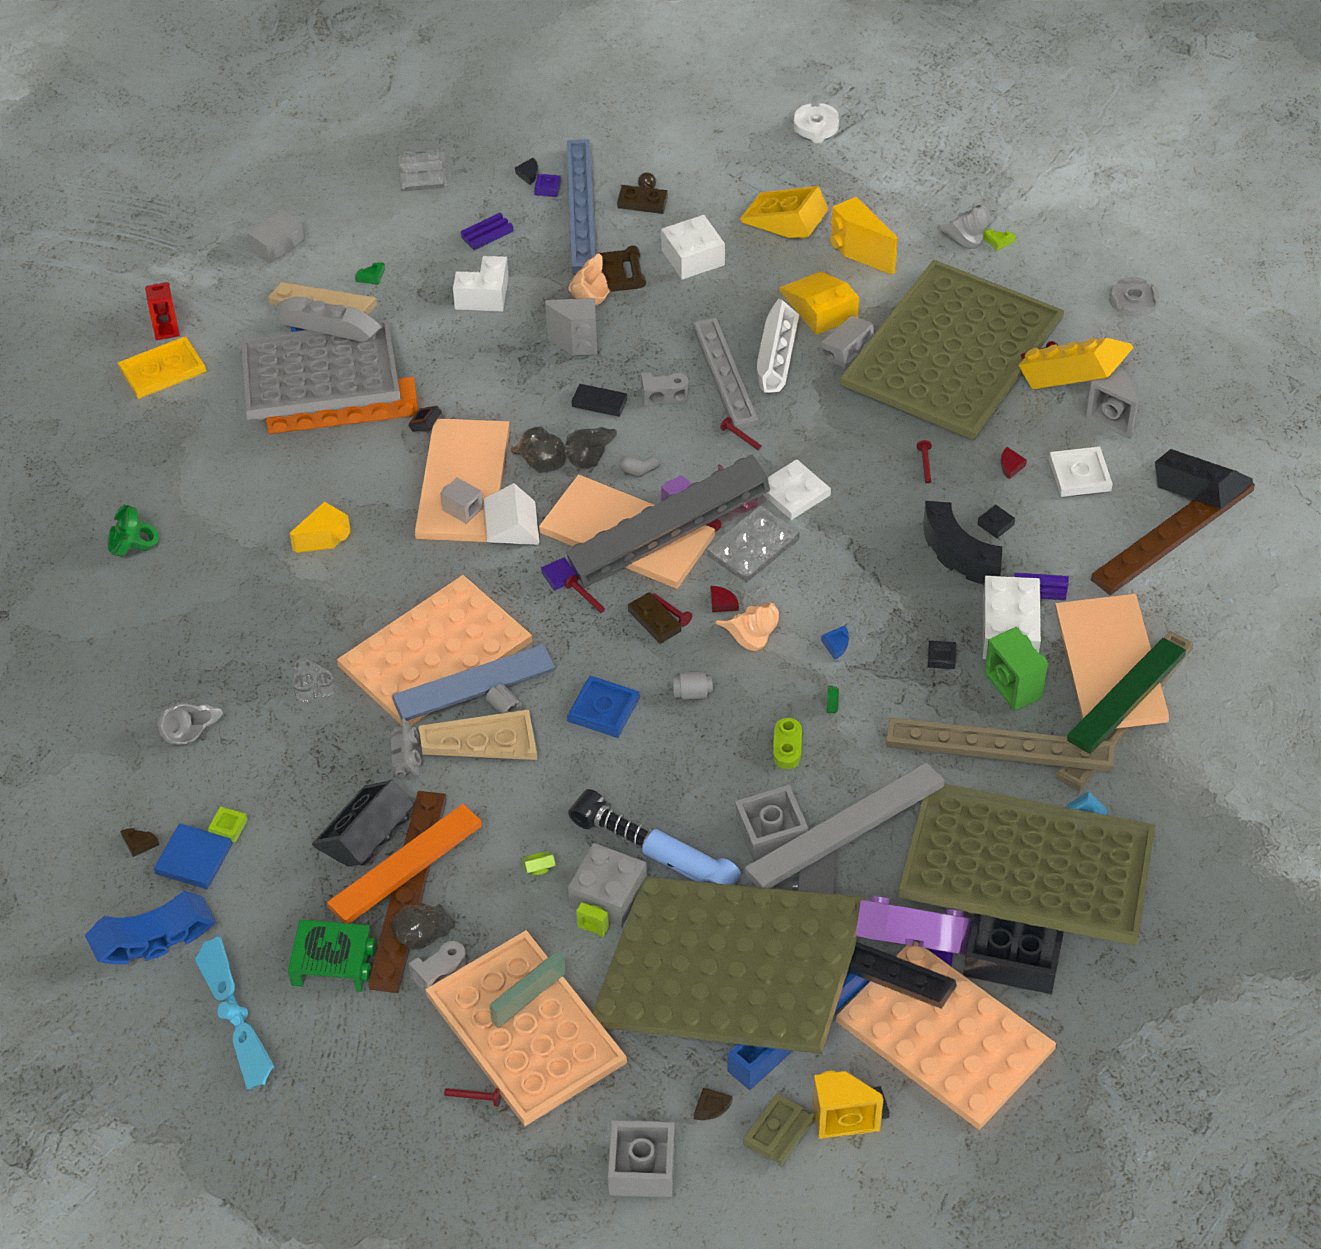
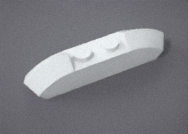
(776, 347)

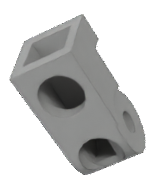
(663, 389)
(437, 967)

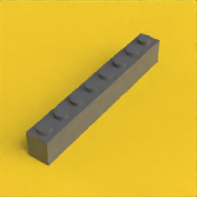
(668, 520)

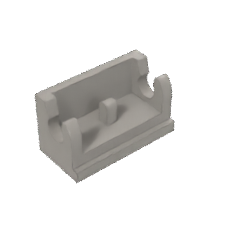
(848, 341)

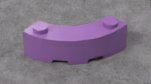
(904, 925)

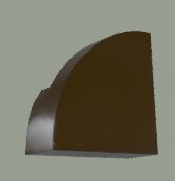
(138, 841)
(712, 1104)

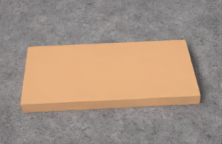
(472, 453)
(594, 507)
(1101, 646)

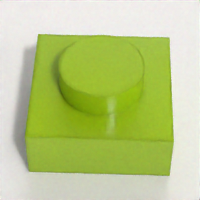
(228, 823)
(538, 862)
(592, 919)

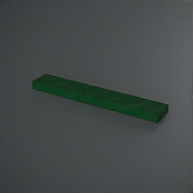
(1126, 695)

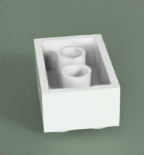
(1011, 604)

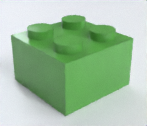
(1015, 668)

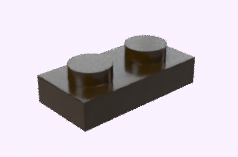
(654, 617)

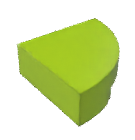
(999, 239)

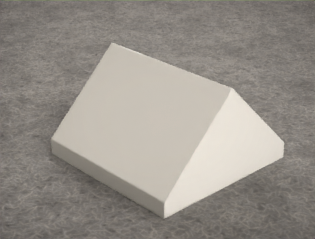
(511, 517)

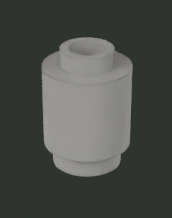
(692, 685)

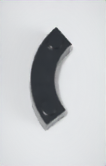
(956, 547)

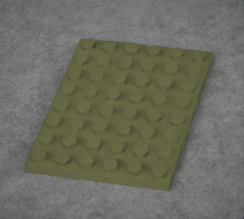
(951, 349)
(1030, 863)
(730, 964)

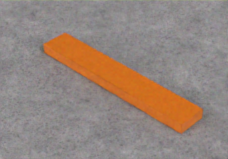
(404, 864)

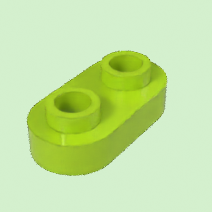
(787, 741)

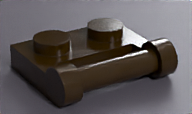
(614, 269)

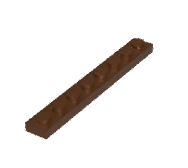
(1159, 543)
(390, 953)

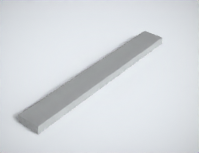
(844, 827)

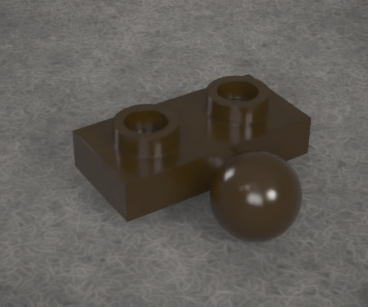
(644, 197)

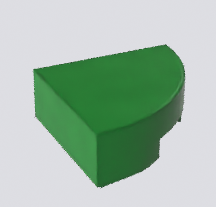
(371, 274)
(832, 699)

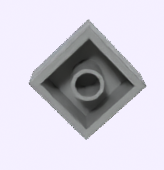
(769, 820)
(607, 881)
(641, 1158)

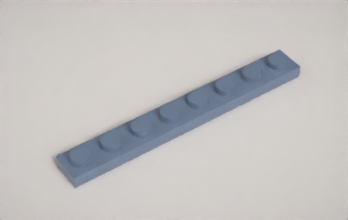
(580, 203)

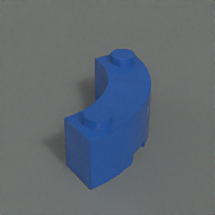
(150, 933)

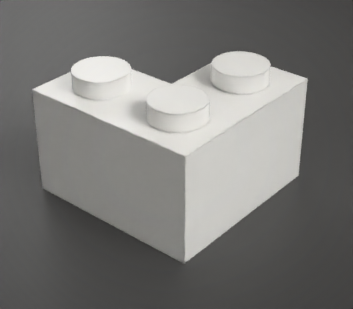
(482, 289)

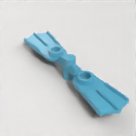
(250, 1052)

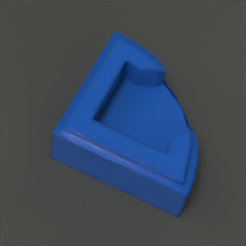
(836, 641)

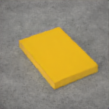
(161, 367)

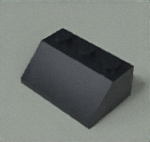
(1199, 479)
(364, 823)

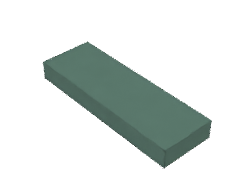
(527, 989)

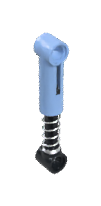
(592, 810)

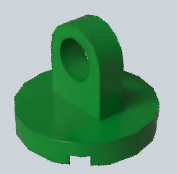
(126, 532)

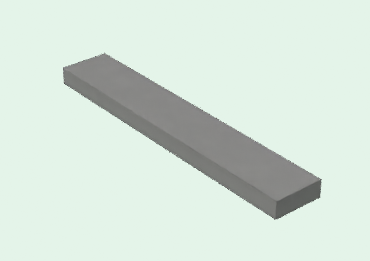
(725, 373)

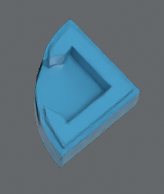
(1088, 803)

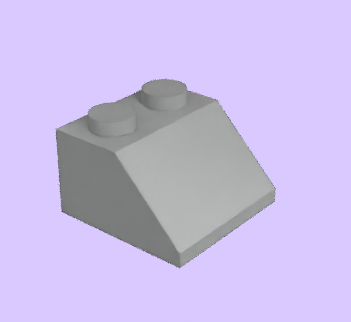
(572, 325)
(1113, 403)

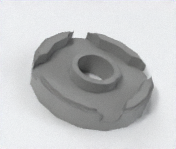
(1134, 307)

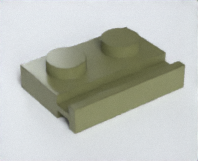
(779, 1129)

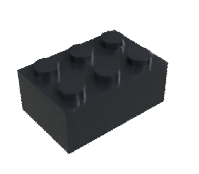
(1013, 953)

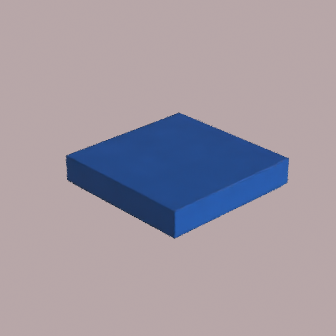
(603, 706)
(193, 856)

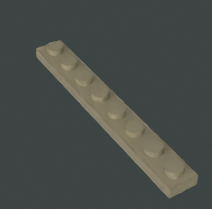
(996, 744)

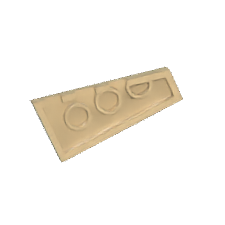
(288, 290)
(488, 736)

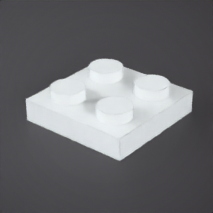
(1080, 471)
(796, 489)

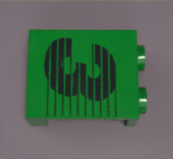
(331, 951)

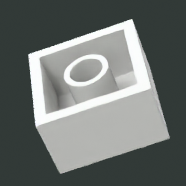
(693, 247)

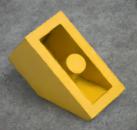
(320, 530)

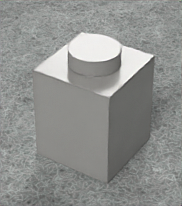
(461, 500)

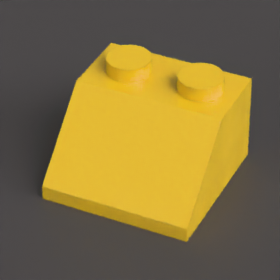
(845, 1105)

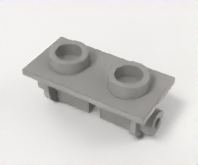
(405, 740)

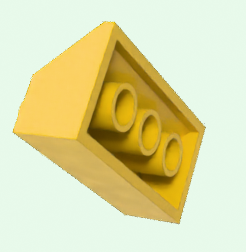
(1073, 362)

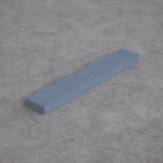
(472, 682)

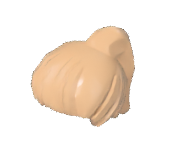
(590, 281)
(753, 626)

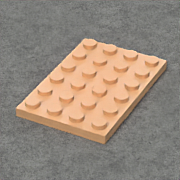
(432, 641)
(540, 1052)
(964, 1054)

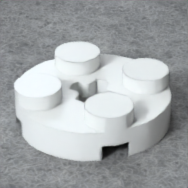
(808, 125)

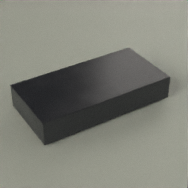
(599, 400)

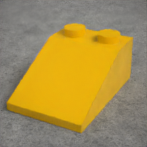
(787, 211)
(863, 236)
(822, 301)

